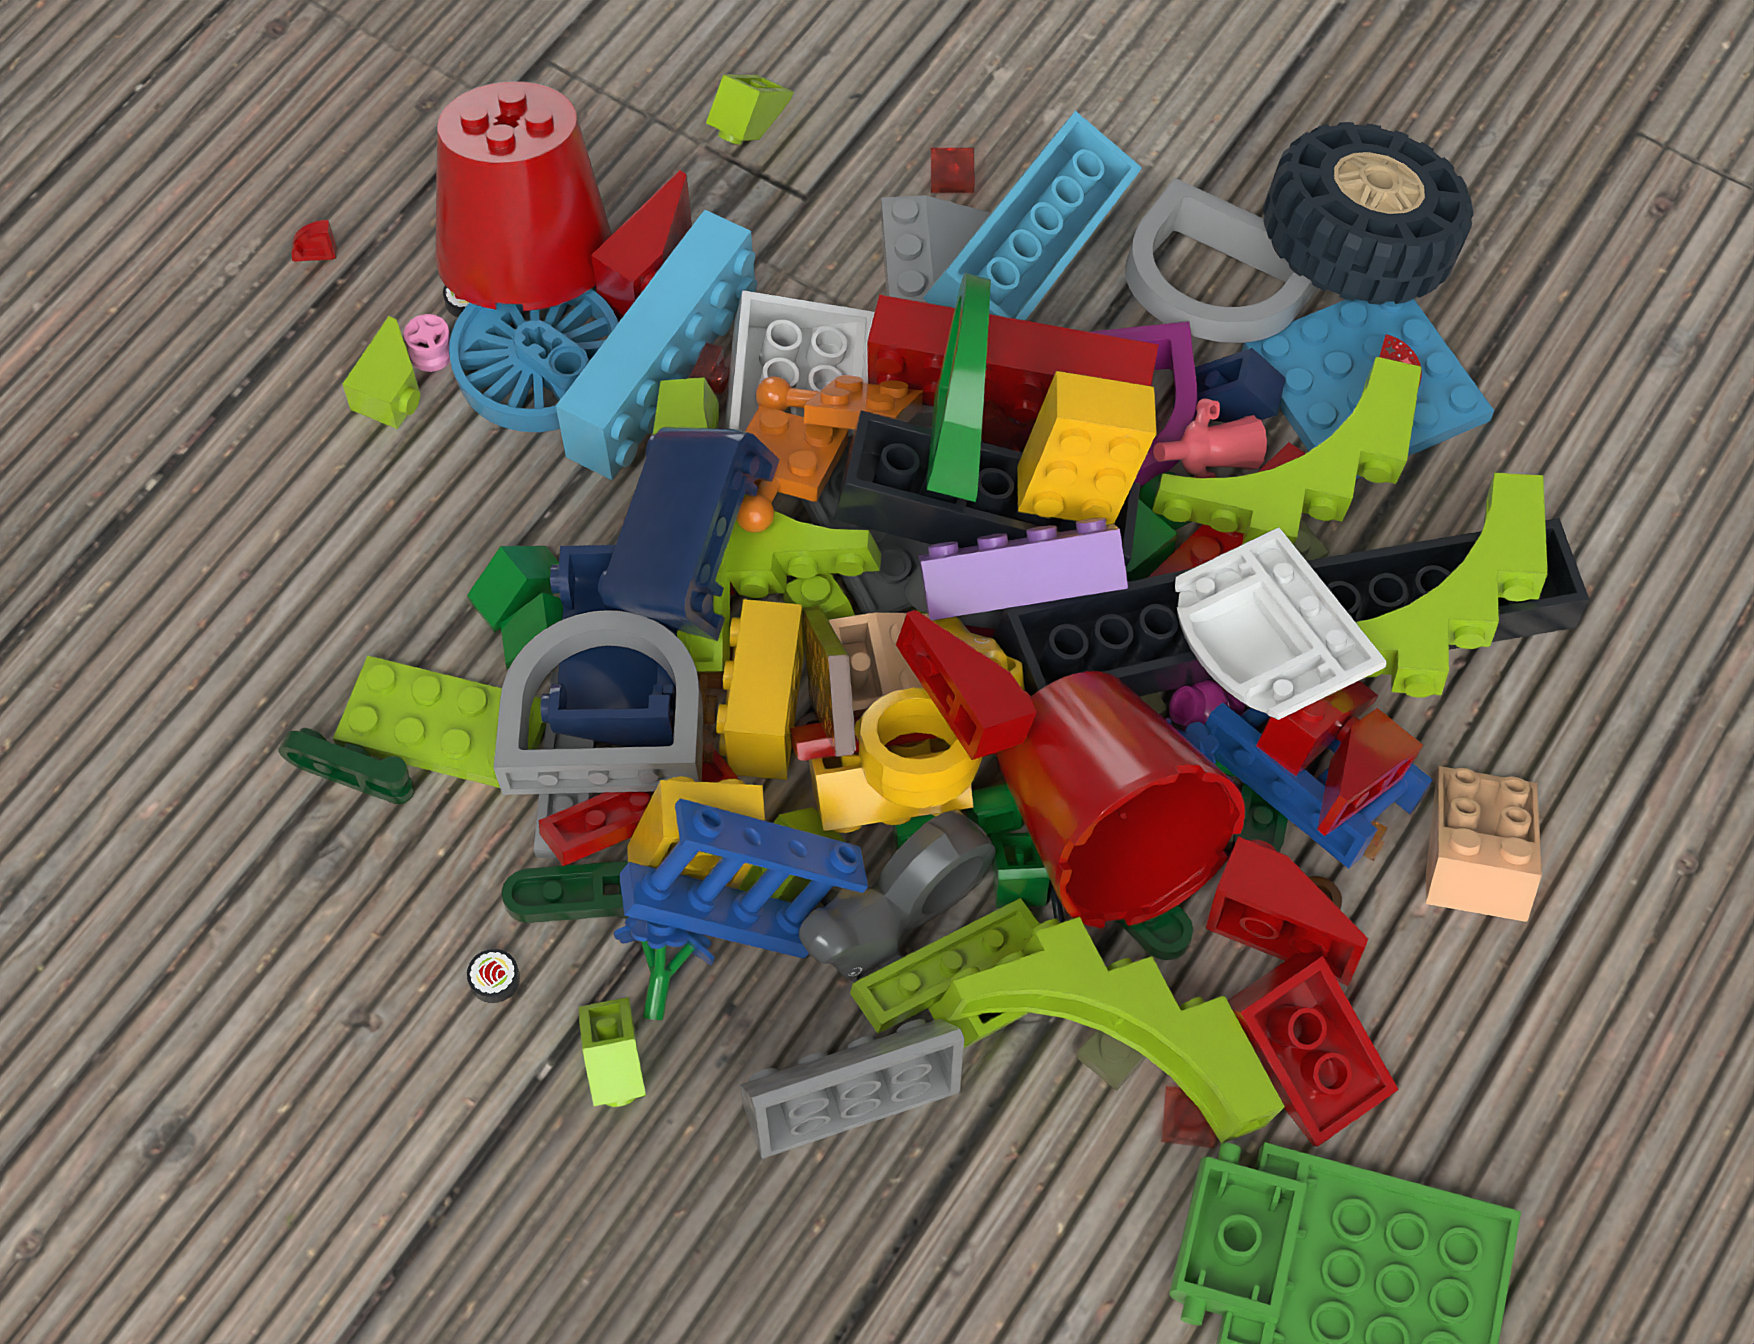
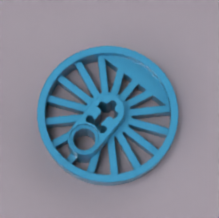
(530, 355)

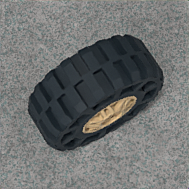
(1367, 213)

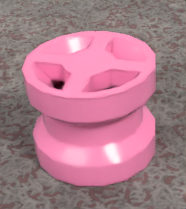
(432, 331)

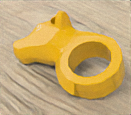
(911, 710)

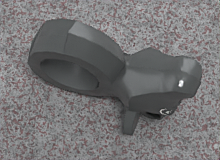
(915, 886)

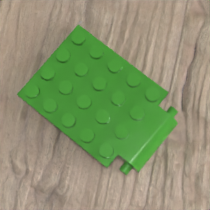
(1339, 1255)

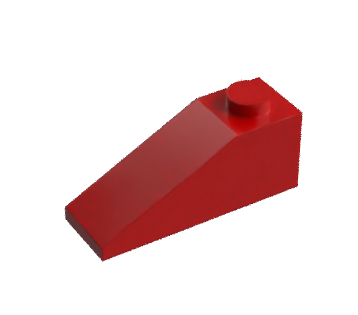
(969, 689)
(1309, 731)
(1365, 765)

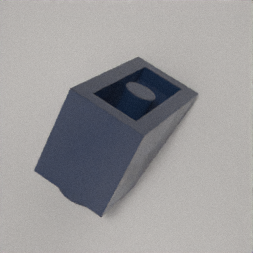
(1241, 385)

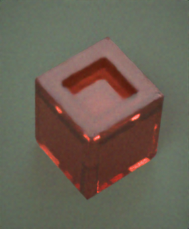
(1001, 432)

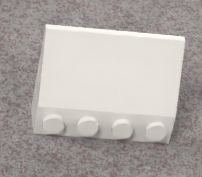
(793, 341)

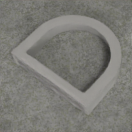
(1230, 232)
(596, 768)

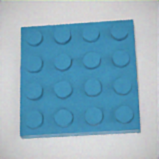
(1331, 356)

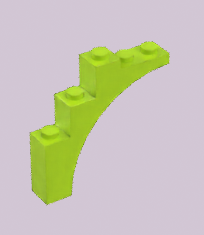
(1321, 482)
(764, 559)
(1463, 609)
(1129, 1000)

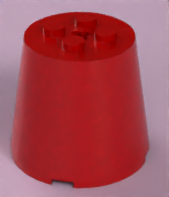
(515, 198)
(1118, 801)

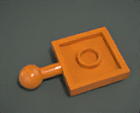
(842, 400)
(805, 463)

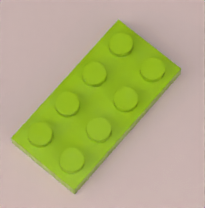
(428, 720)

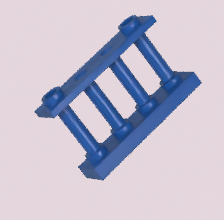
(1302, 795)
(731, 913)

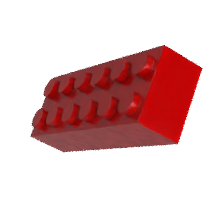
(1021, 358)

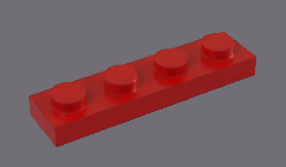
(608, 818)

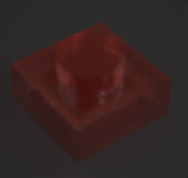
(952, 170)
(712, 368)
(1184, 1121)

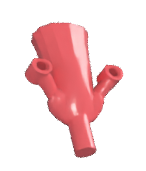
(1224, 445)

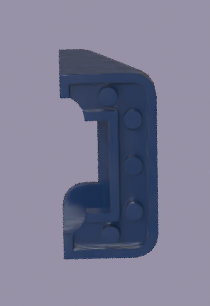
(682, 525)
(605, 690)

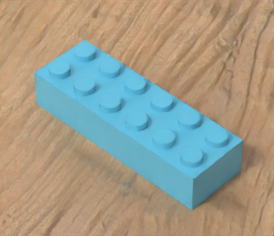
(1041, 220)
(656, 341)

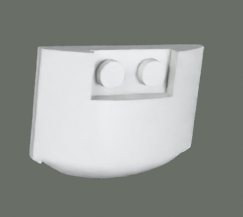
(1271, 627)

